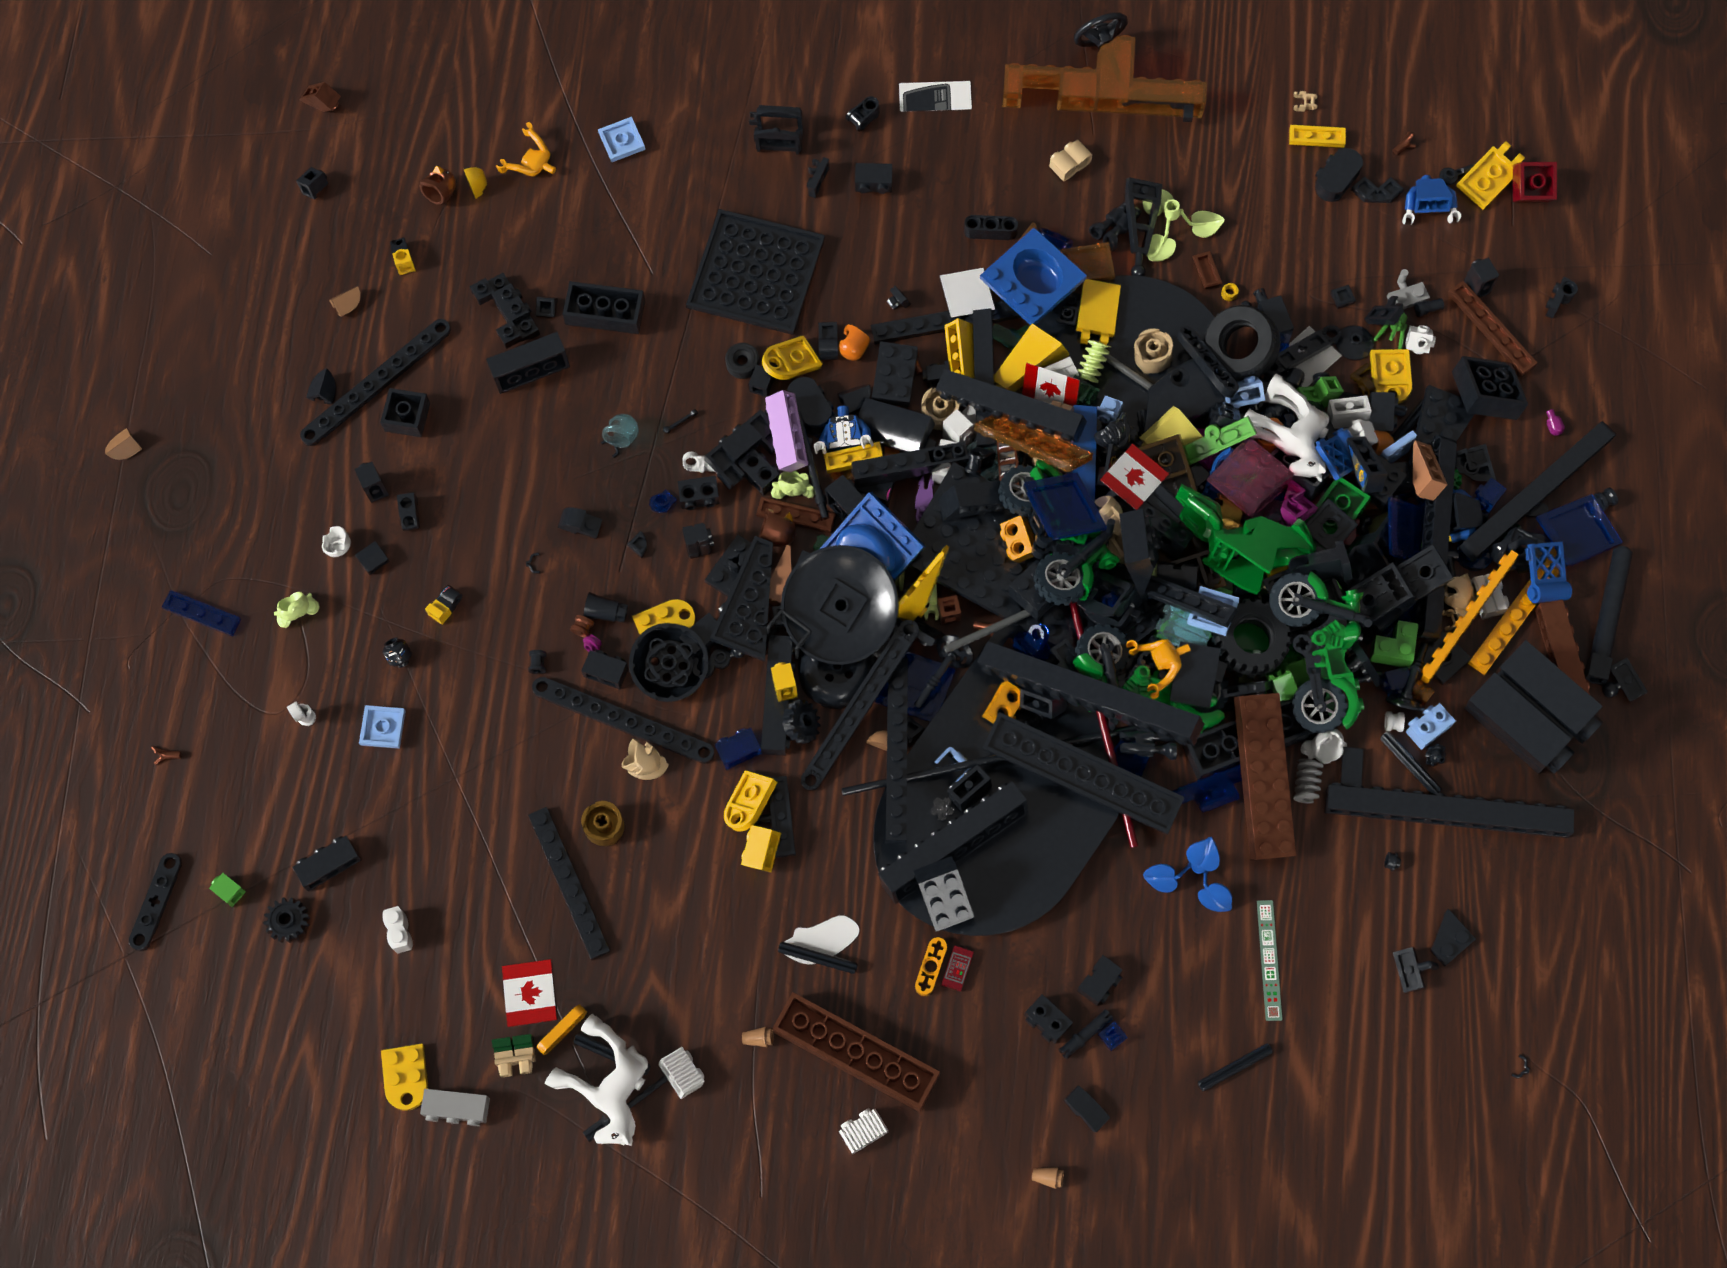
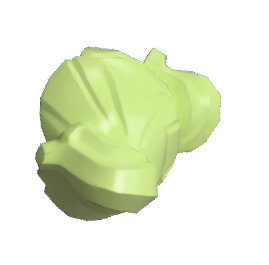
(792, 485)
(295, 607)

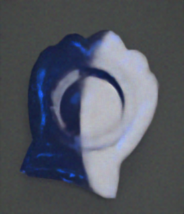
(662, 502)

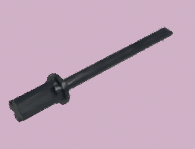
(590, 1132)

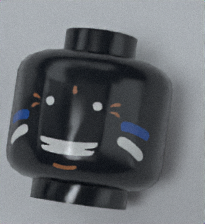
(397, 652)

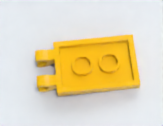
(1489, 176)
(1098, 310)

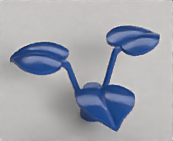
(1202, 858)

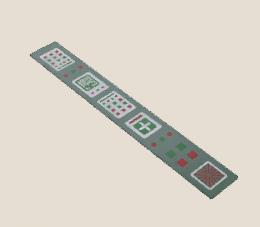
(1269, 960)

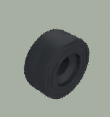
(741, 350)

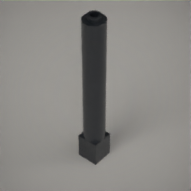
(1600, 659)

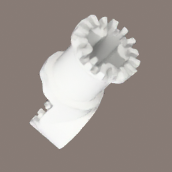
(700, 466)
(297, 712)

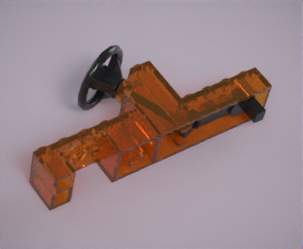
(1111, 83)

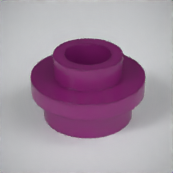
(592, 643)

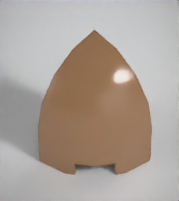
(346, 301)
(122, 446)
(878, 739)

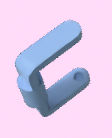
(957, 755)

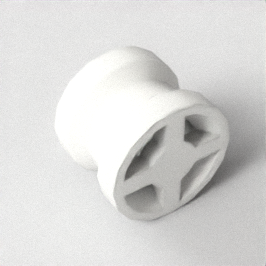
(1394, 721)

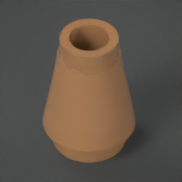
(758, 1037)
(1048, 1176)

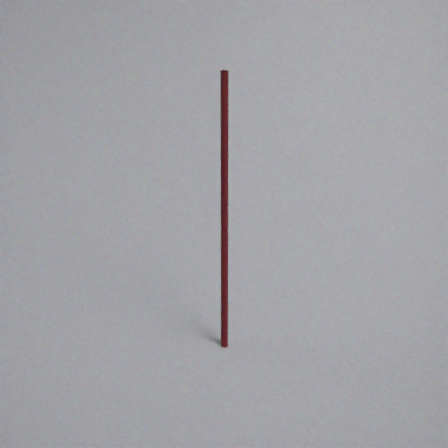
(1104, 729)

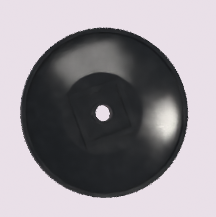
(813, 595)

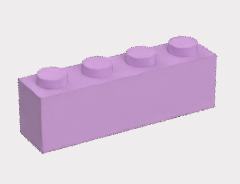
(786, 431)

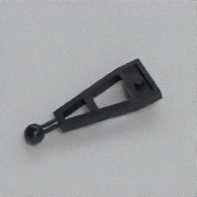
(1147, 192)

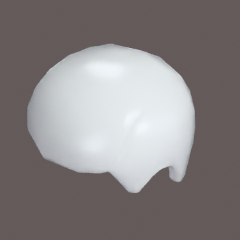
(336, 542)

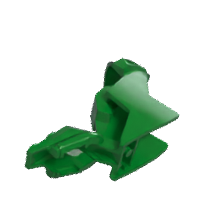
(1259, 542)

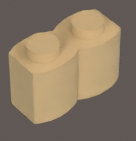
(1070, 160)

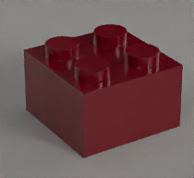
(1534, 181)

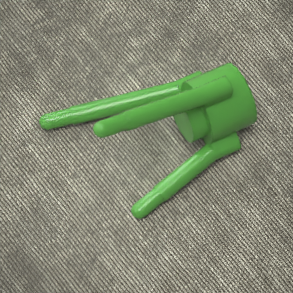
(1400, 325)

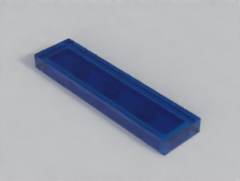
(201, 613)

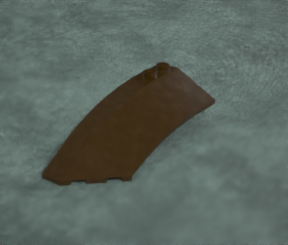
(1173, 458)

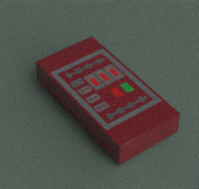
(957, 968)

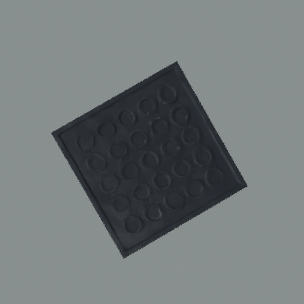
(755, 271)

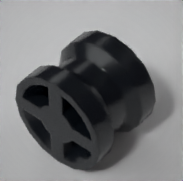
(1606, 498)

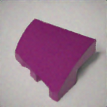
(1296, 505)

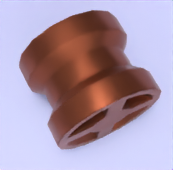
(581, 626)

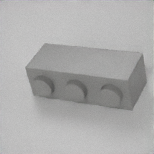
(454, 1107)

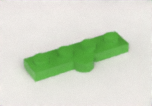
(1219, 439)

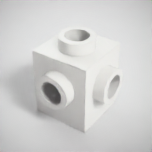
(1420, 339)

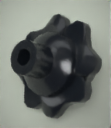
(1435, 755)

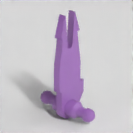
(923, 497)

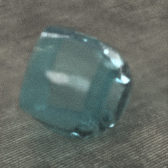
(624, 429)

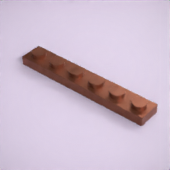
(1492, 328)

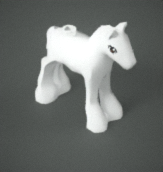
(1302, 435)
(614, 1089)

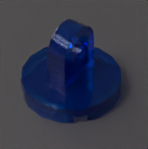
(1031, 644)

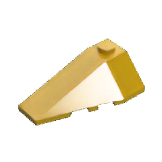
(916, 598)

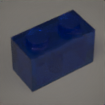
(738, 748)

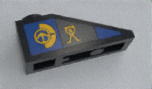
(1366, 465)

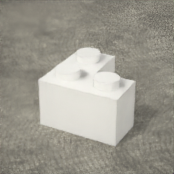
(960, 426)

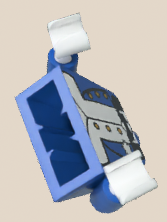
(1431, 196)
(843, 432)

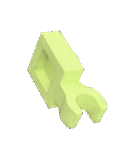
(932, 605)

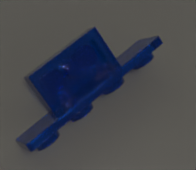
(1213, 790)

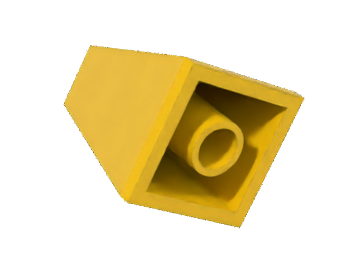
(1034, 348)

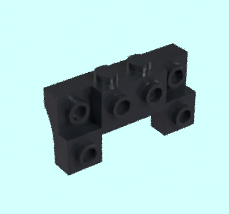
(509, 302)
(736, 445)

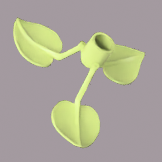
(1203, 223)

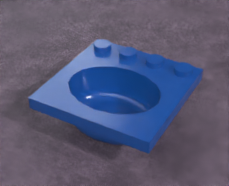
(1033, 277)
(880, 533)

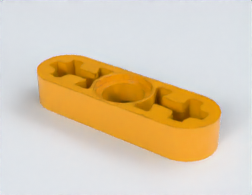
(930, 950)
(561, 1029)

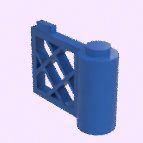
(1340, 441)
(1547, 588)

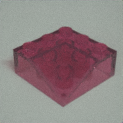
(1251, 477)

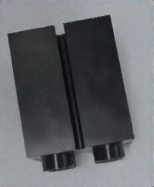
(1535, 709)

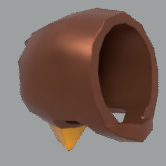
(438, 185)
(777, 529)

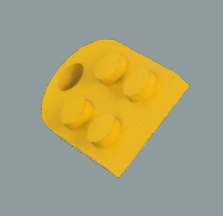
(792, 358)
(1392, 372)
(664, 613)
(748, 800)
(404, 1074)

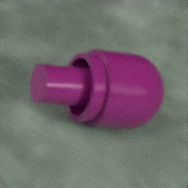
(1554, 423)

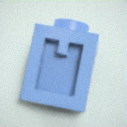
(1109, 409)

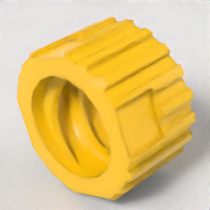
(1228, 297)

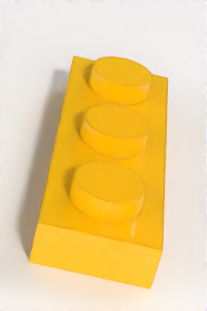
(1317, 136)
(842, 459)

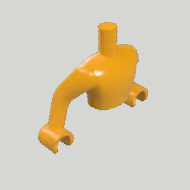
(534, 160)
(1165, 657)

